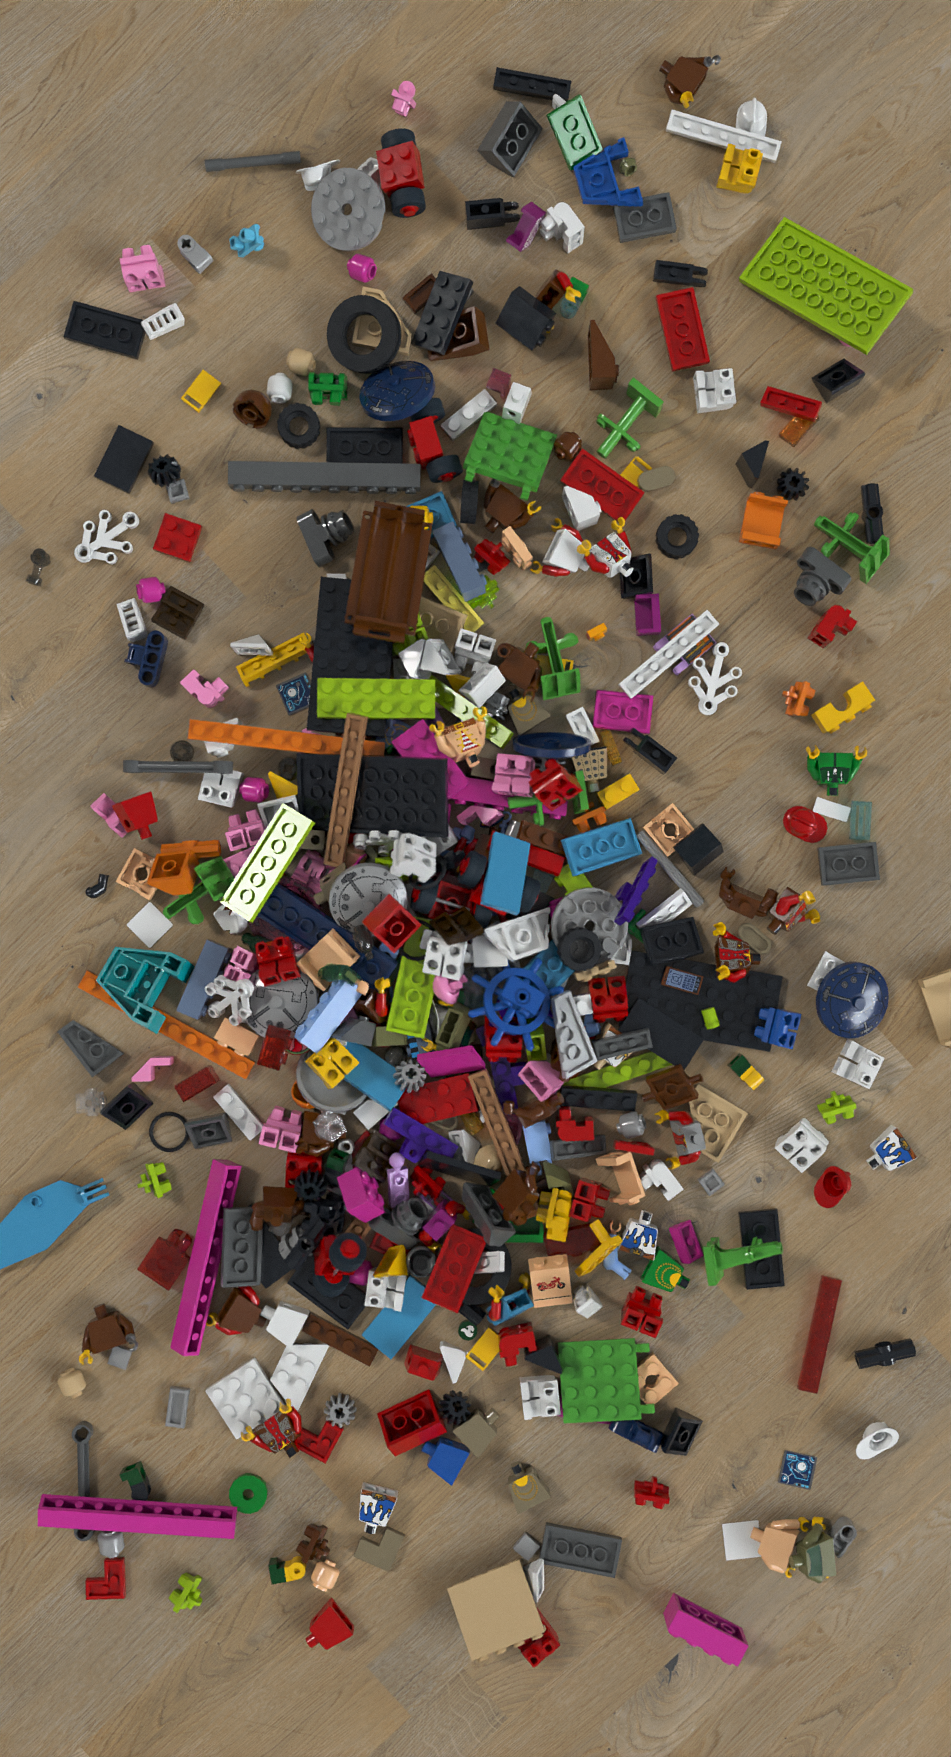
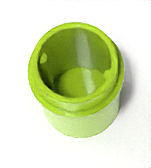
(710, 1018)

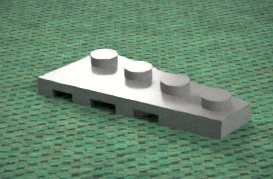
(572, 1039)

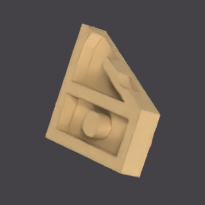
(600, 969)

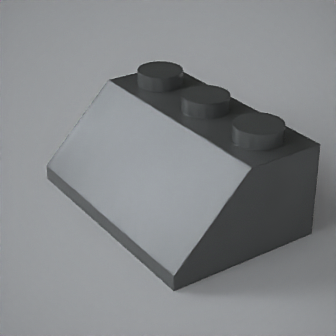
(510, 138)
(487, 1214)

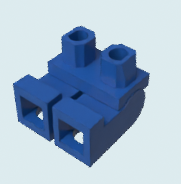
(777, 1027)

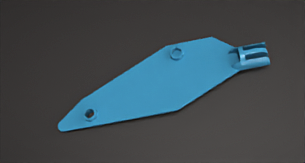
(43, 1218)

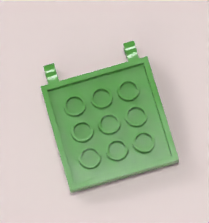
(509, 453)
(601, 1380)

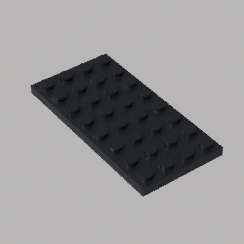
(344, 654)
(389, 796)
(735, 1003)

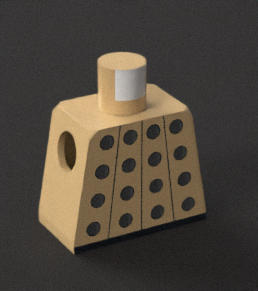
(593, 766)

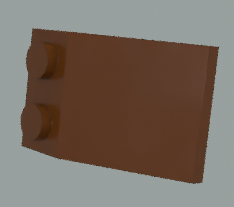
(468, 337)
(602, 366)

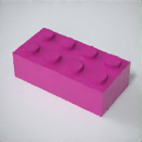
(420, 742)
(705, 1630)

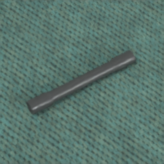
(221, 164)

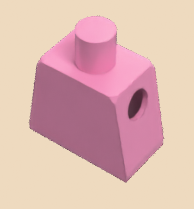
(541, 1079)

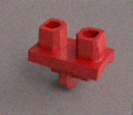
(492, 554)
(425, 1184)
(652, 1492)

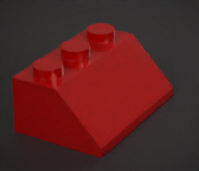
(411, 1423)

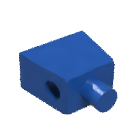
(446, 1458)

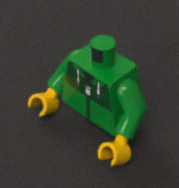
(833, 768)

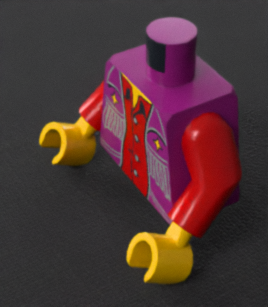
(440, 1221)

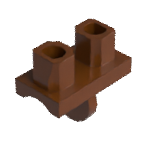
(315, 1547)

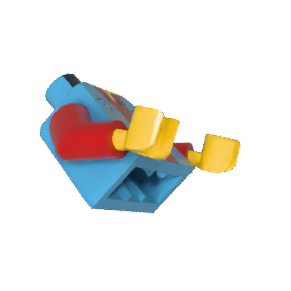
(511, 1305)

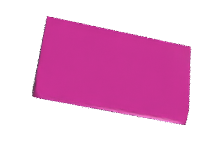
(686, 1242)

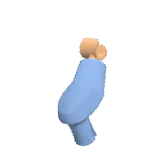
(611, 1261)

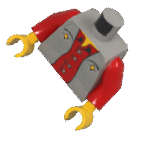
(687, 1137)

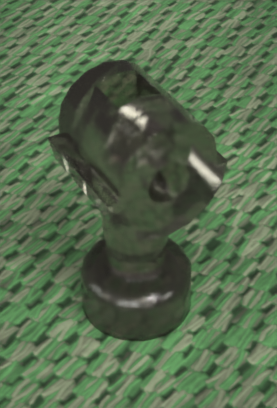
(40, 559)

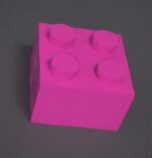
(361, 1194)

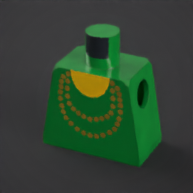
(664, 1272)

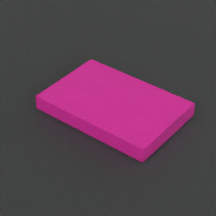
(620, 713)
(451, 1061)

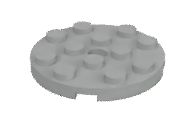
(367, 203)
(591, 905)

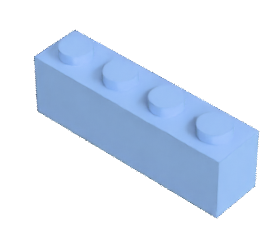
(327, 1015)

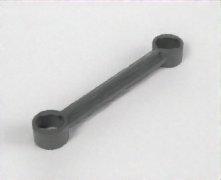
(218, 767)
(83, 1468)

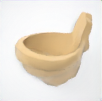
(488, 1158)

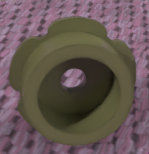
(628, 166)

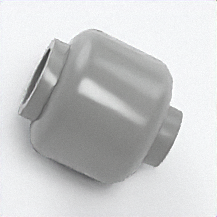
(631, 1125)
(110, 1543)

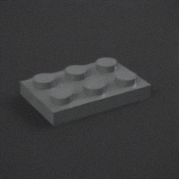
(647, 221)
(848, 863)

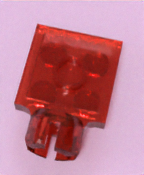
(166, 1259)

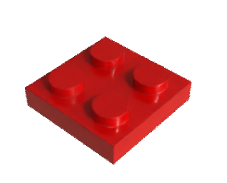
(177, 537)

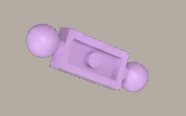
(397, 1180)

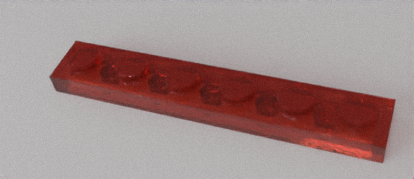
(819, 1334)

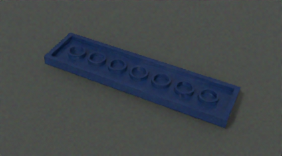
(310, 925)

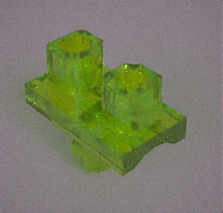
(486, 598)

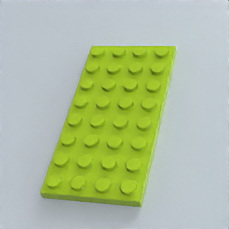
(826, 285)

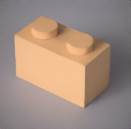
(238, 1037)

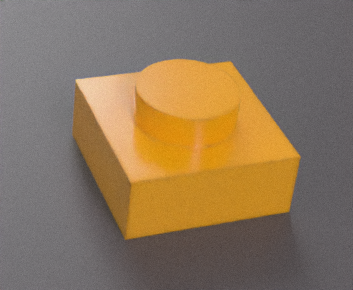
(597, 632)

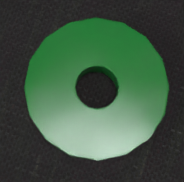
(243, 1503)

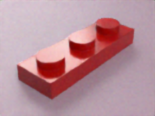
(791, 403)

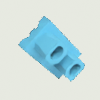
(247, 241)

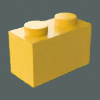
(617, 791)

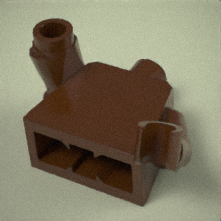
(521, 667)
(743, 900)
(534, 1109)
(310, 1142)
(519, 1194)
(277, 1207)

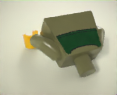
(456, 1030)
(815, 1553)

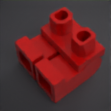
(830, 622)
(553, 784)
(276, 960)
(608, 1005)
(508, 1046)
(571, 1130)
(297, 1162)
(585, 1200)
(642, 1312)
(513, 1338)
(539, 1649)

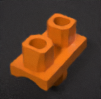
(795, 698)
(598, 815)

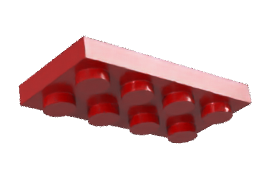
(682, 329)
(612, 491)
(440, 1100)
(454, 1268)

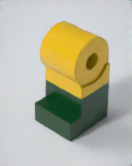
(745, 1071)
(286, 1570)

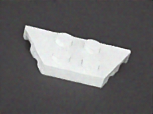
(521, 935)
(297, 1370)

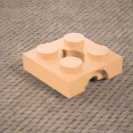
(517, 548)
(655, 828)
(128, 875)
(665, 1380)

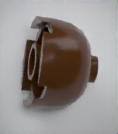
(252, 408)

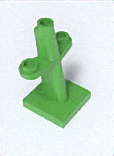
(643, 400)
(871, 556)
(559, 682)
(580, 801)
(215, 880)
(719, 1259)

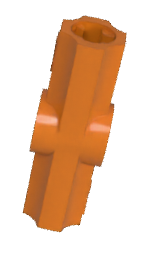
(201, 849)

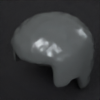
(420, 1261)

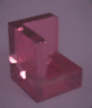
(499, 382)
(515, 1126)

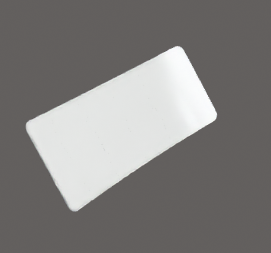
(831, 809)

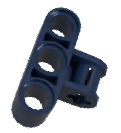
(140, 655)
(638, 1433)

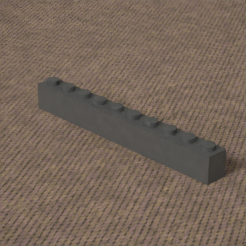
(324, 476)

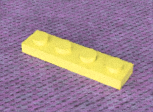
(451, 598)

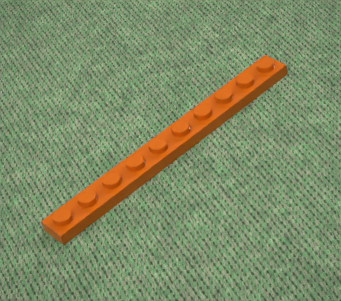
(274, 738)
(181, 1033)

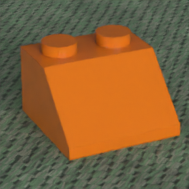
(174, 872)

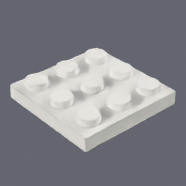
(245, 1397)

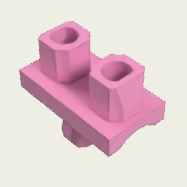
(404, 99)

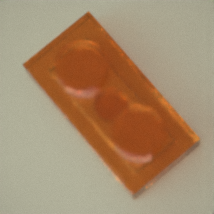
(796, 430)

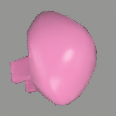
(448, 989)

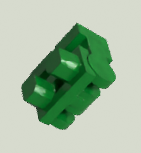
(328, 384)

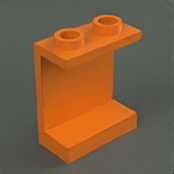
(762, 520)

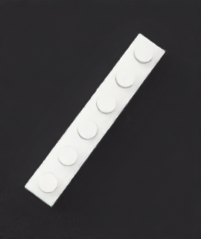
(721, 134)
(668, 654)

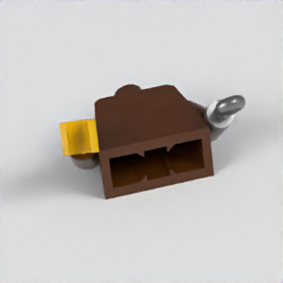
(686, 77)
(505, 508)
(106, 1332)

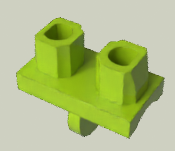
(836, 1105)
(159, 1188)
(189, 1596)

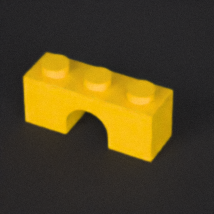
(857, 699)

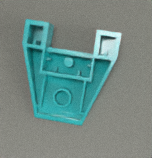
(137, 978)

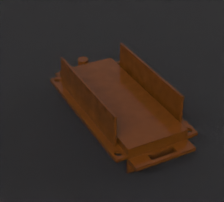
(388, 572)

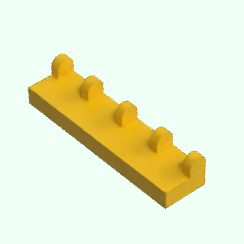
(264, 664)

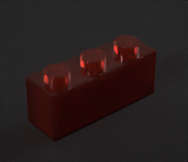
(578, 1240)

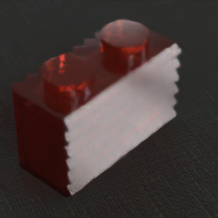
(274, 1047)
(196, 1083)

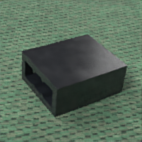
(526, 318)

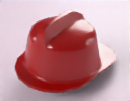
(805, 824)
(832, 1186)

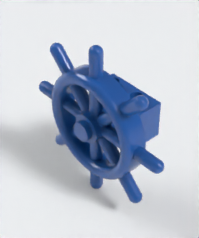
(518, 998)

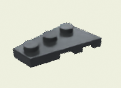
(89, 1048)

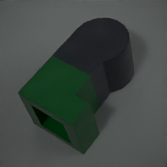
(335, 1166)
(137, 1480)

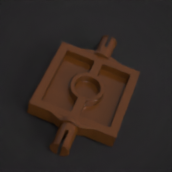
(672, 1087)

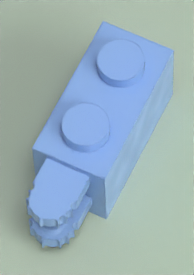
(538, 1142)

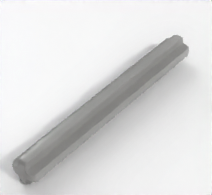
(669, 868)

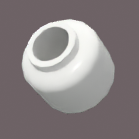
(279, 388)

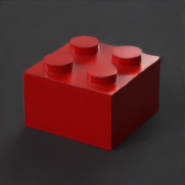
(391, 923)

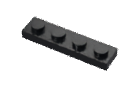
(531, 84)
(599, 1098)

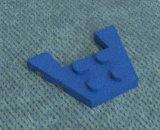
(597, 179)

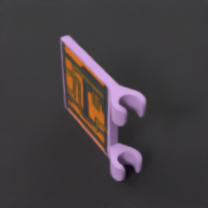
(695, 652)

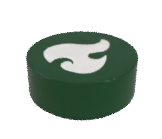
(467, 1330)

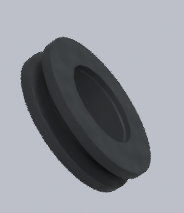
(338, 328)
(481, 1294)

